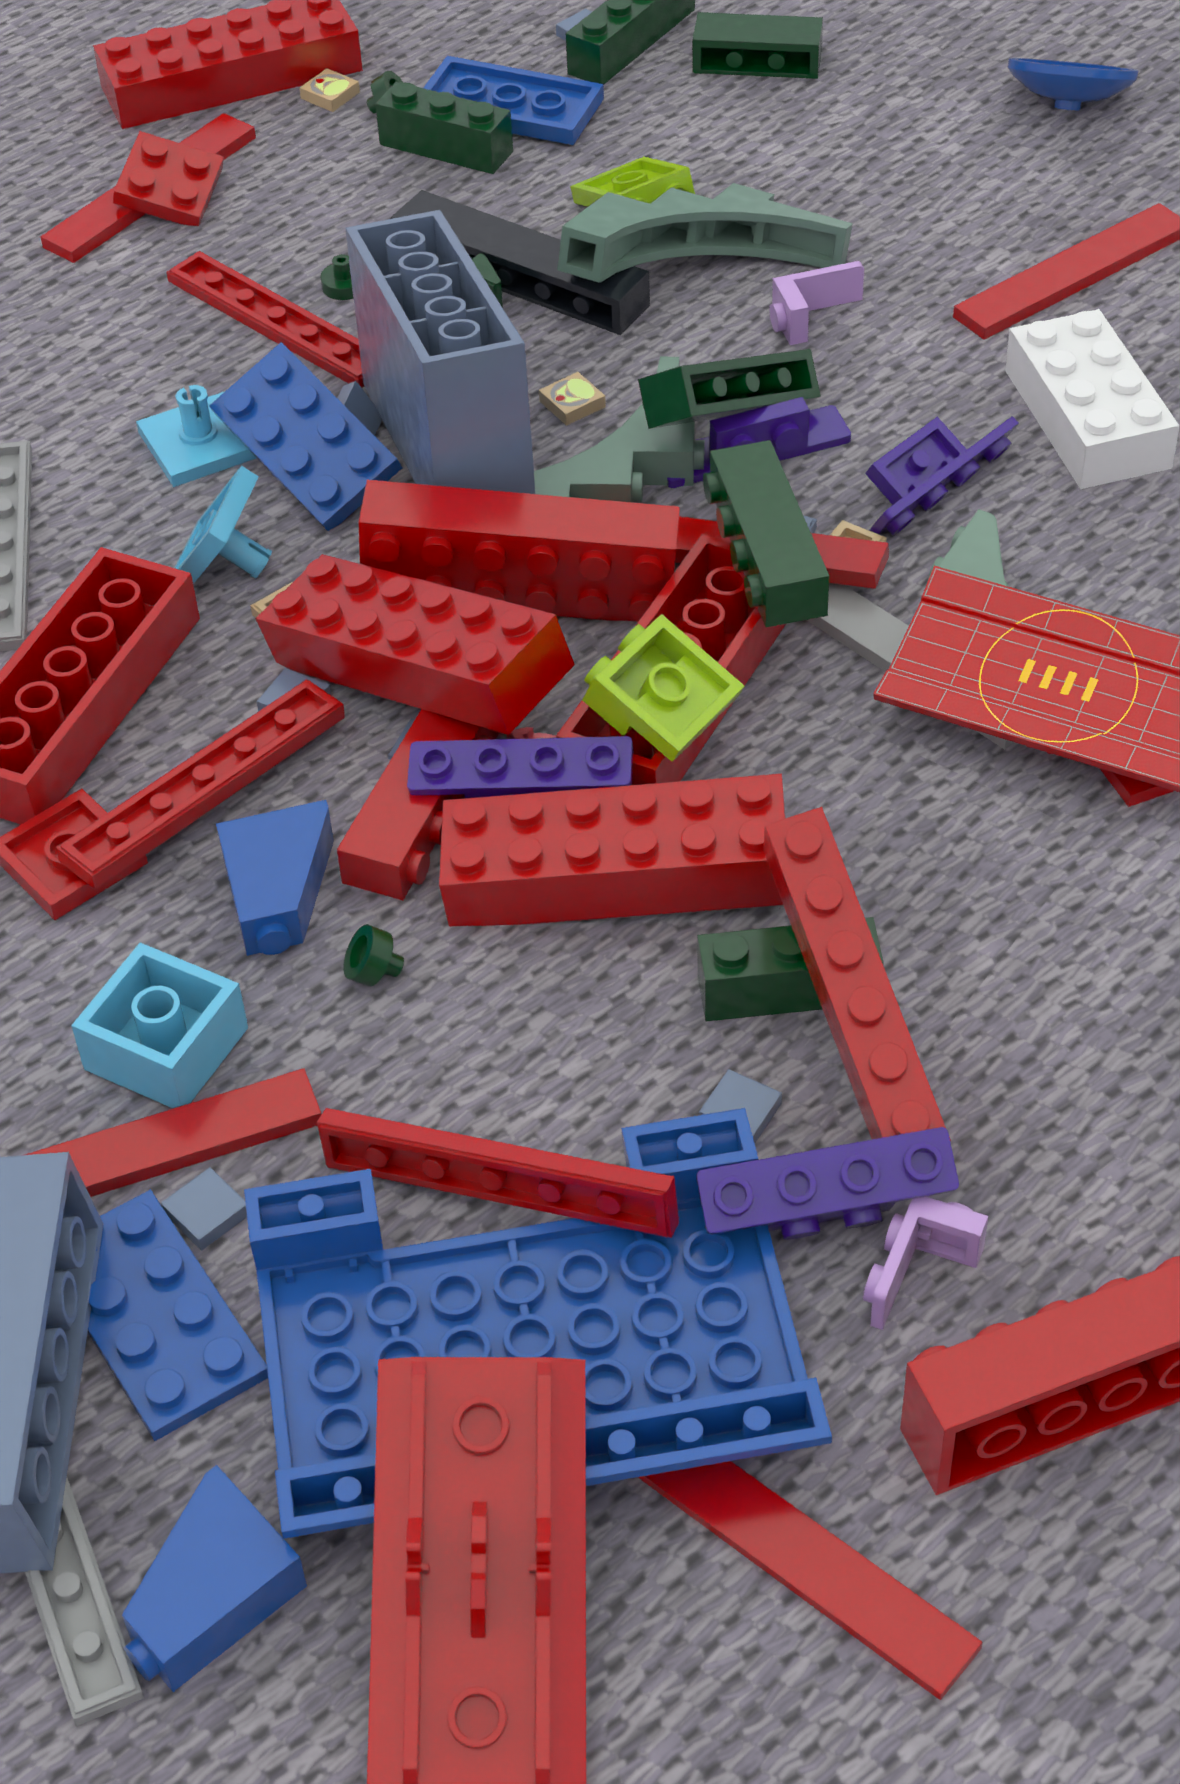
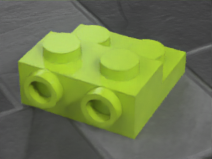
(639, 179)
(660, 687)

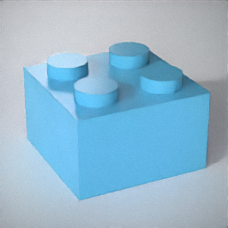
(160, 1026)

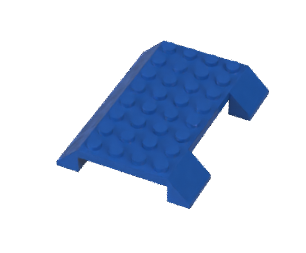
(676, 1333)

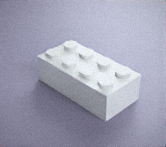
(1091, 399)

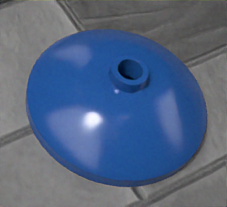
(1071, 81)

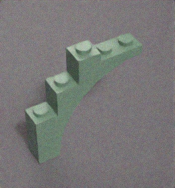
(738, 221)
(627, 460)

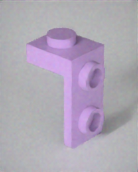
(812, 290)
(929, 1226)

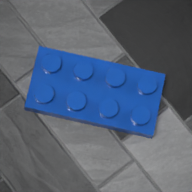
(539, 102)
(304, 436)
(165, 1321)

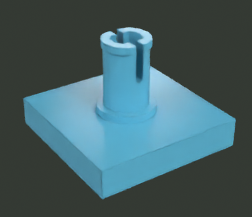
(192, 439)
(216, 532)

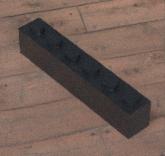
(529, 265)

